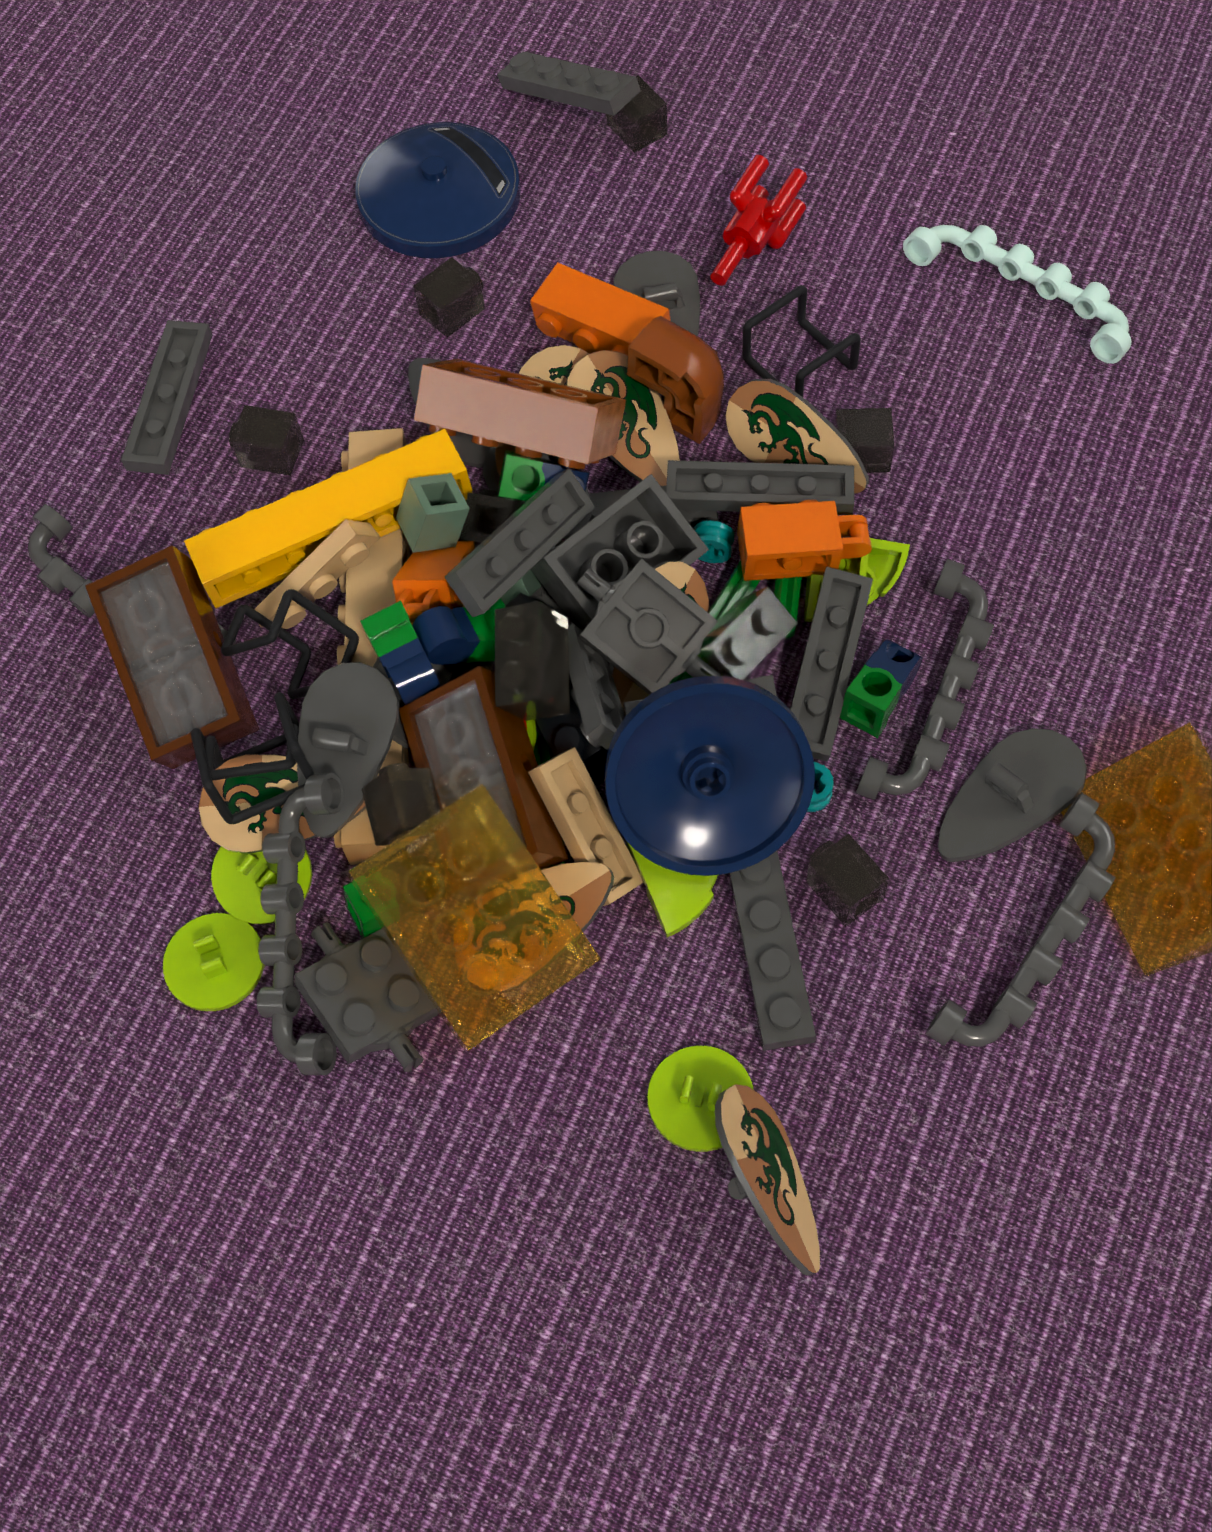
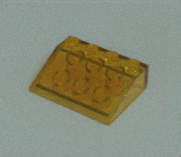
(1163, 847)
(473, 917)

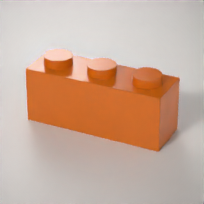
(591, 311)

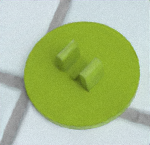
(240, 879)
(213, 962)
(685, 1095)

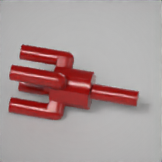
(757, 218)

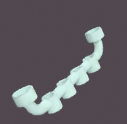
(1107, 344)

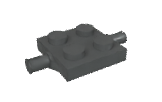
(647, 627)
(365, 996)

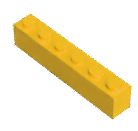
(278, 537)

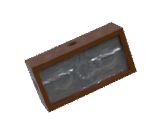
(170, 656)
(474, 744)

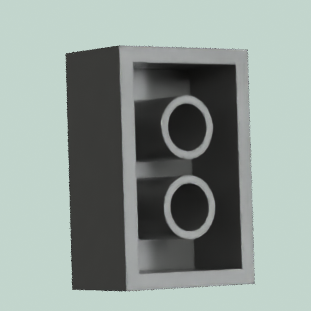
(634, 527)

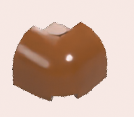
(682, 371)

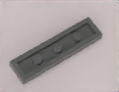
(569, 82)
(167, 397)
(744, 484)
(519, 543)
(829, 657)
(772, 955)

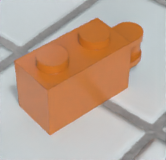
(798, 539)
(422, 581)

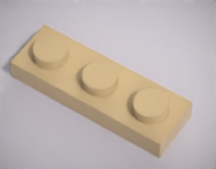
(320, 570)
(584, 819)

